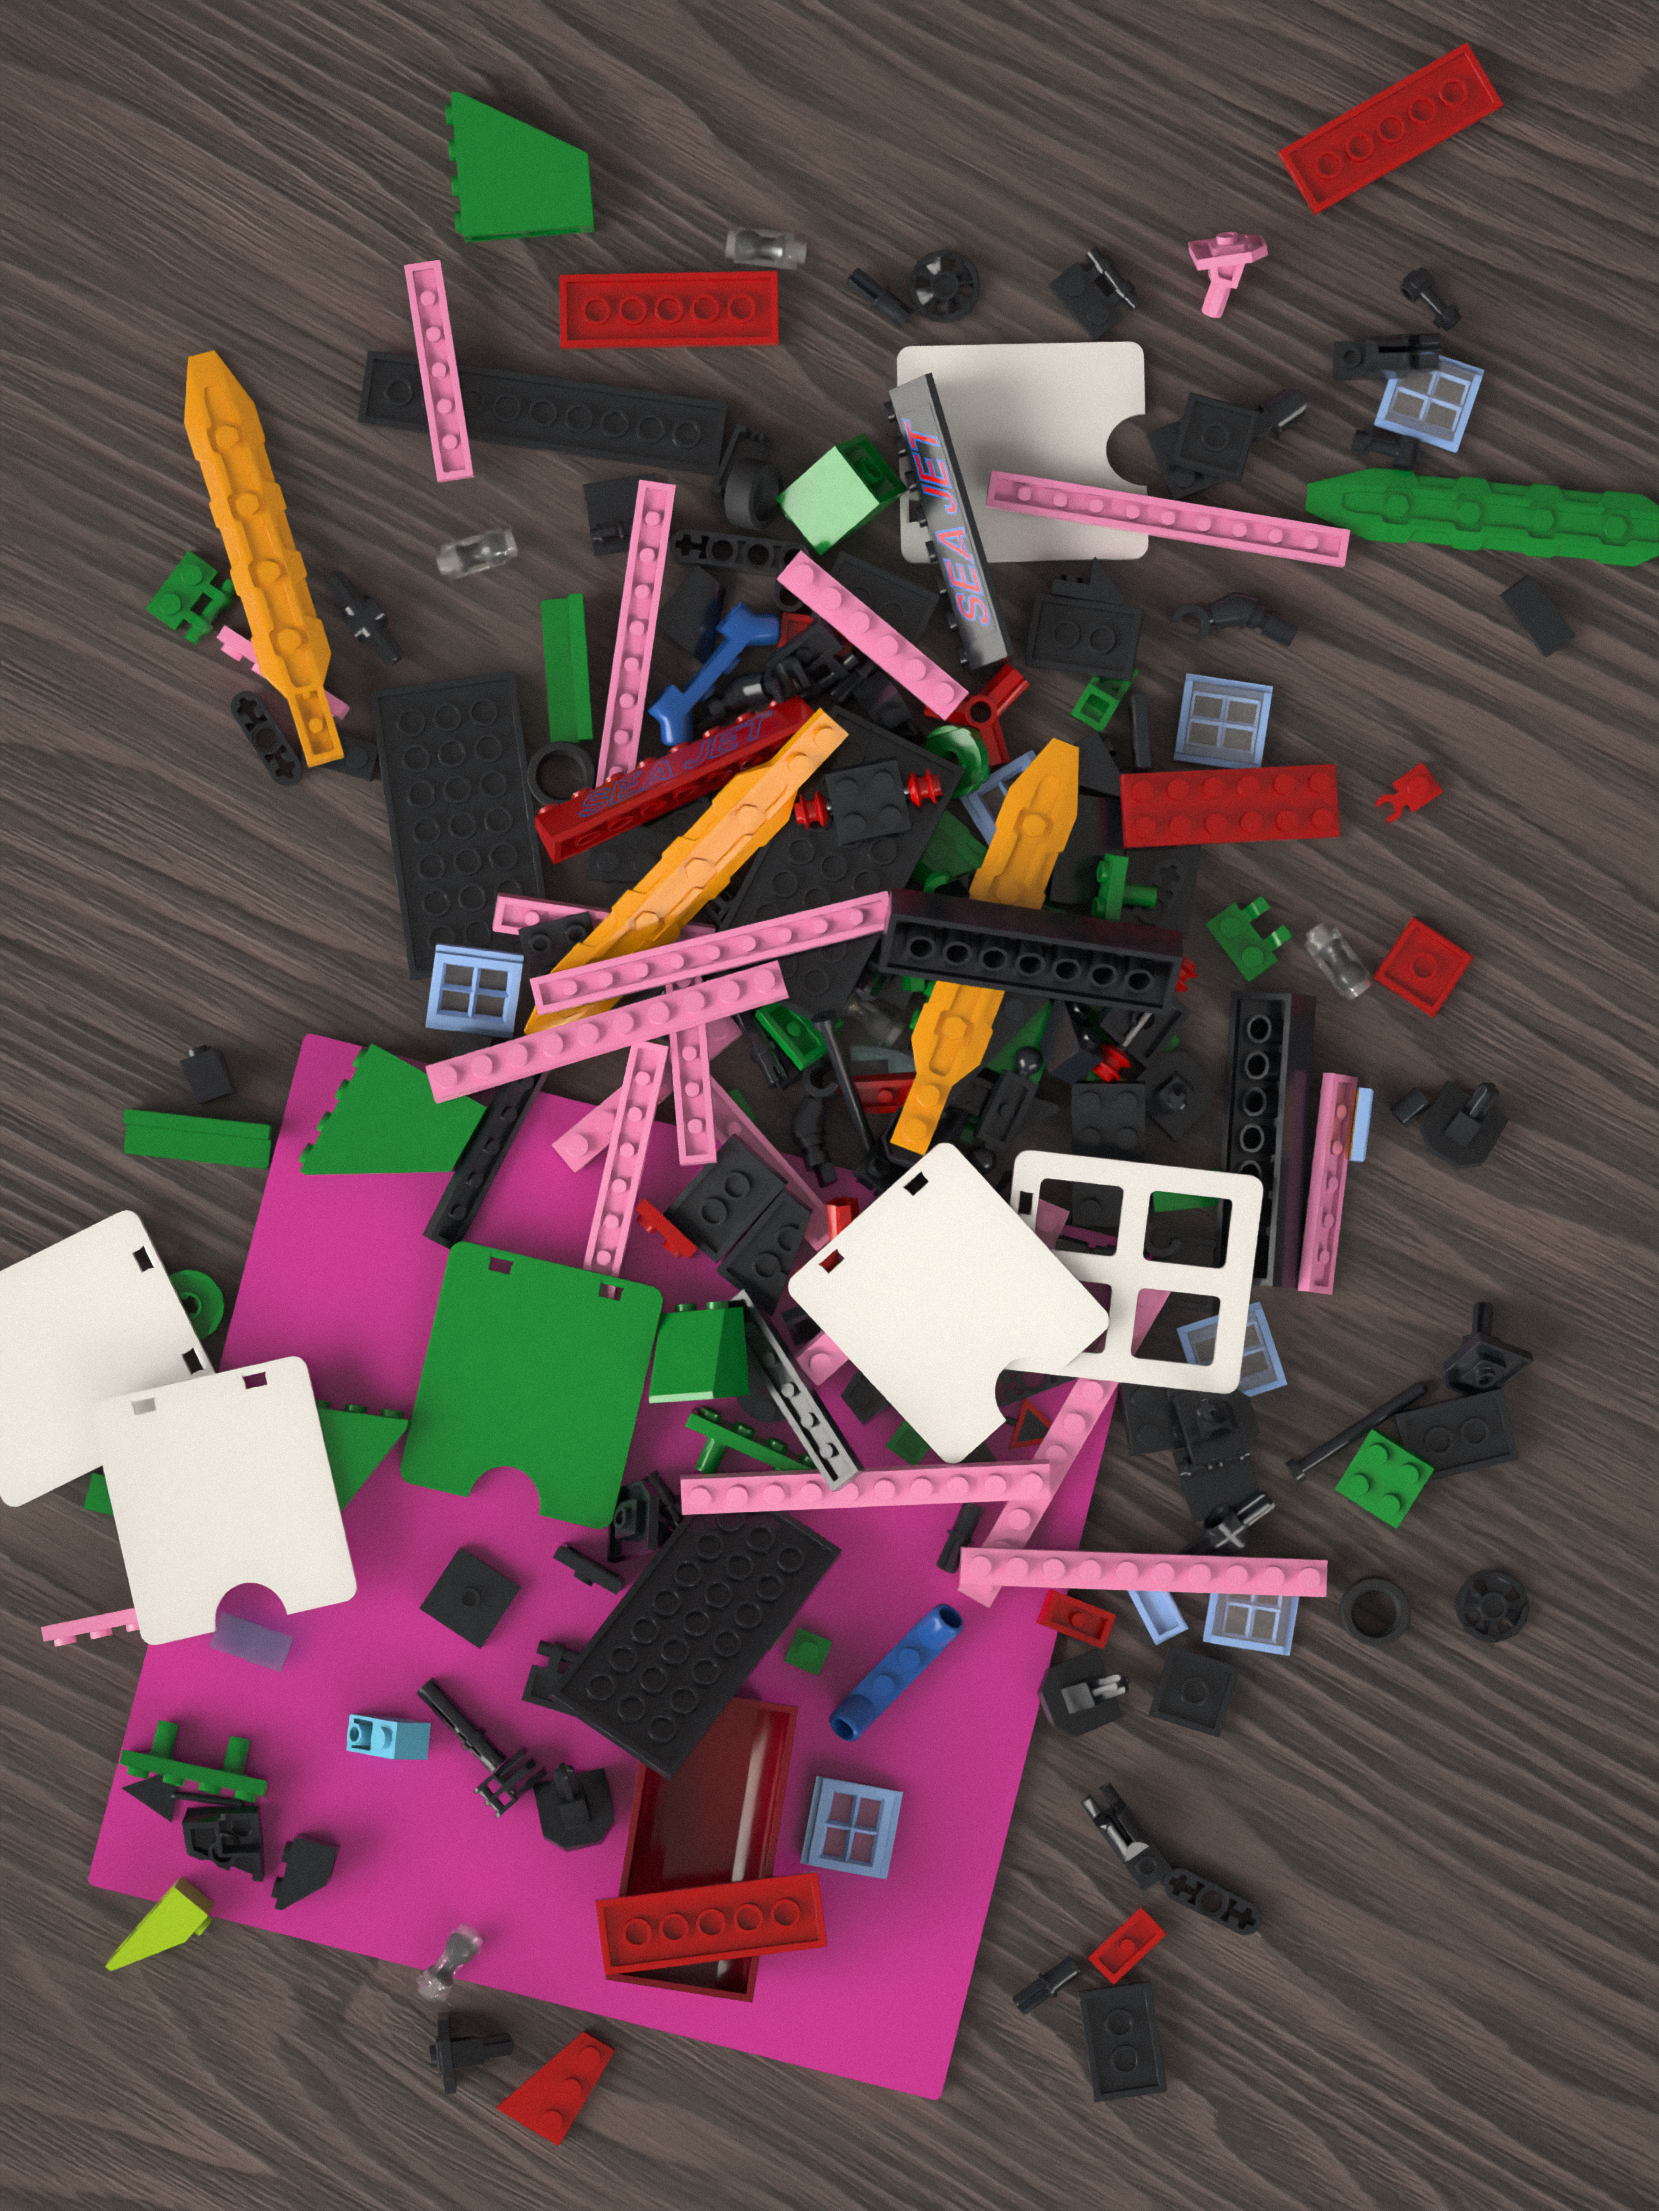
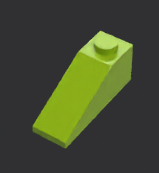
(168, 1924)

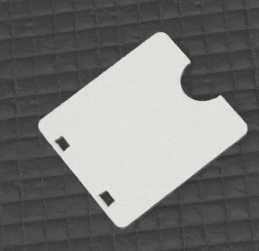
(1033, 415)
(944, 1298)
(80, 1331)
(223, 1495)

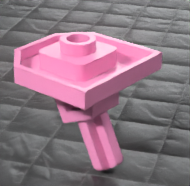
(1225, 262)

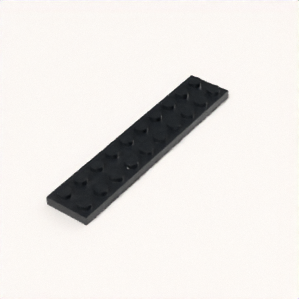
(554, 415)

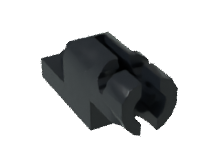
(1386, 357)
(1127, 1838)

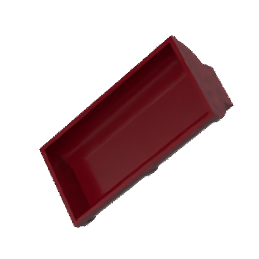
(712, 1828)

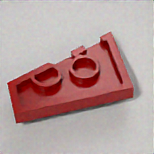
(559, 2089)

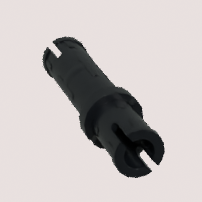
(762, 1049)
(461, 1725)

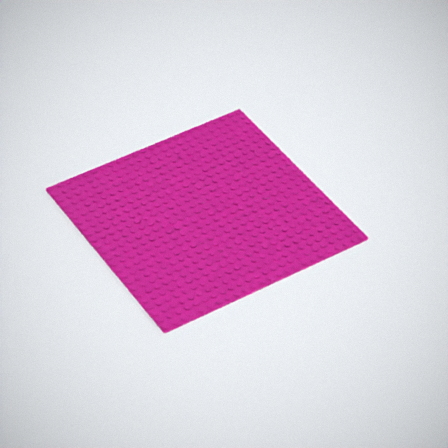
(355, 1295)

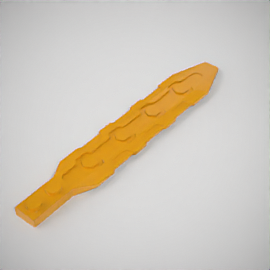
(261, 549)
(701, 860)
(1015, 872)

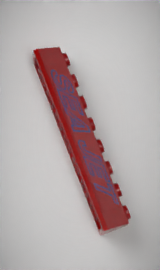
(668, 781)

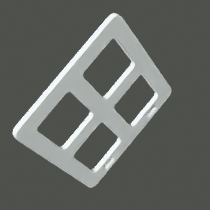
(1130, 1272)

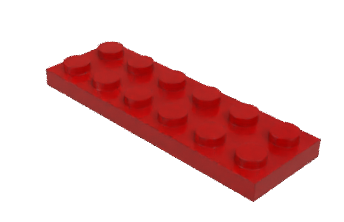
(1390, 129)
(669, 310)
(1229, 806)
(711, 1923)

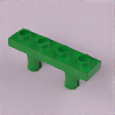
(1116, 891)
(742, 1438)
(162, 1763)

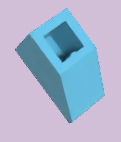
(388, 1737)

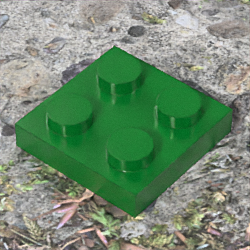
(1385, 1477)

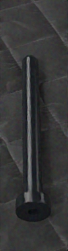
(826, 1022)
(1354, 1432)

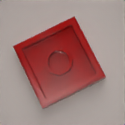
(1423, 967)

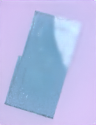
(897, 1061)
(251, 1641)

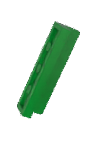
(567, 669)
(197, 1139)

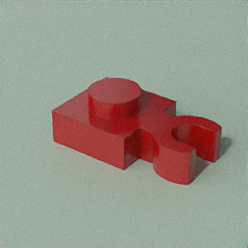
(1412, 790)

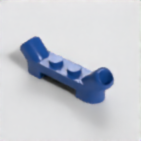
(741, 630)
(895, 1671)

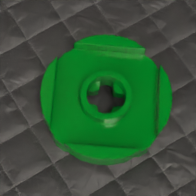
(971, 753)
(207, 1296)

